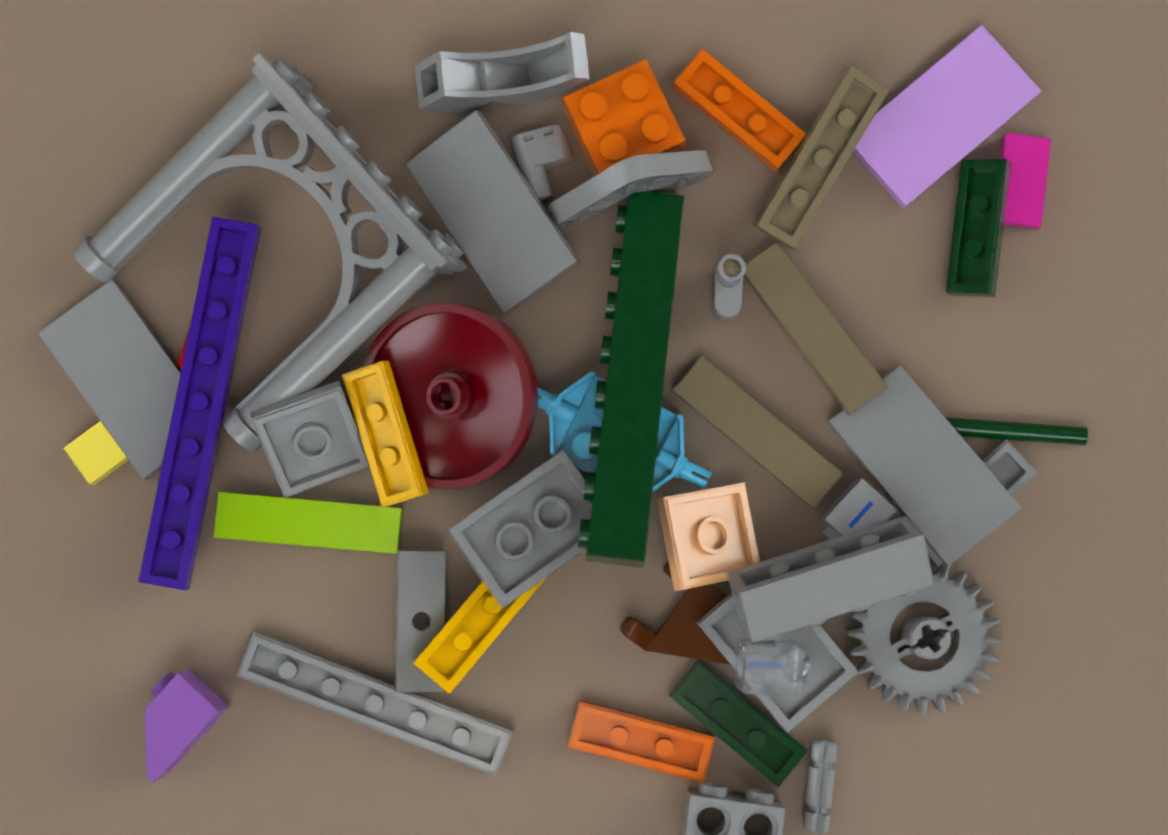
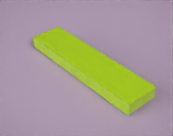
(308, 522)

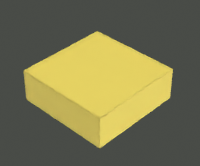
(96, 453)

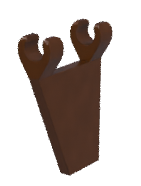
(679, 632)

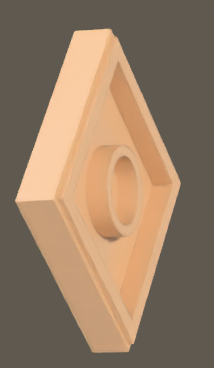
(707, 535)

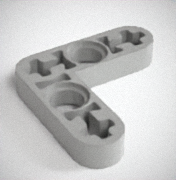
(626, 177)

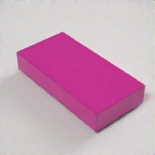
(1027, 179)

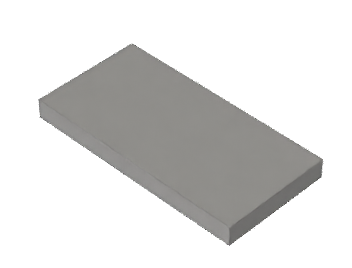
(492, 212)
(119, 372)
(925, 467)

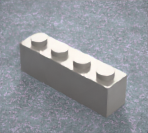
(830, 579)

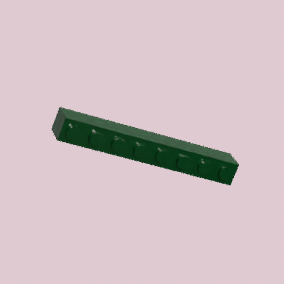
(634, 380)

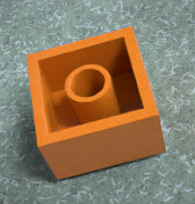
(622, 118)

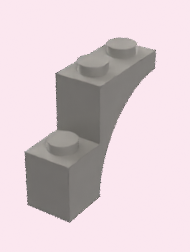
(515, 76)

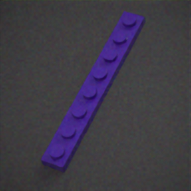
(200, 404)

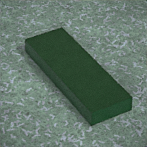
(978, 227)
(738, 723)

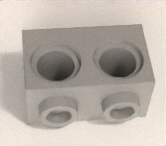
(734, 810)

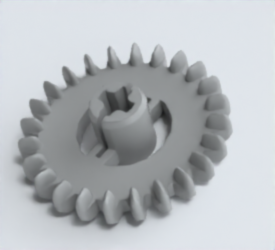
(950, 677)

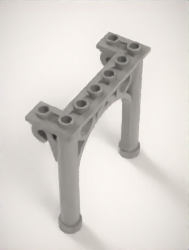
(268, 99)

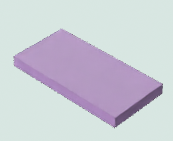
(944, 116)

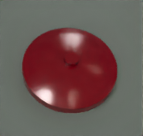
(461, 389)

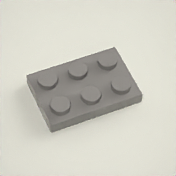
(526, 529)
(828, 664)

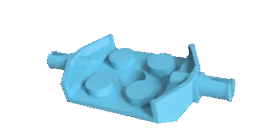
(571, 424)

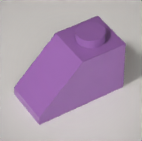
(177, 720)

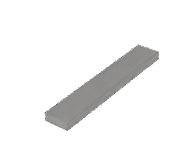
(374, 703)

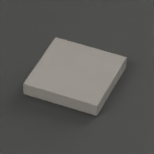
(310, 439)

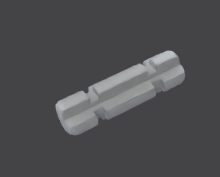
(819, 786)

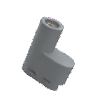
(540, 151)
(728, 287)

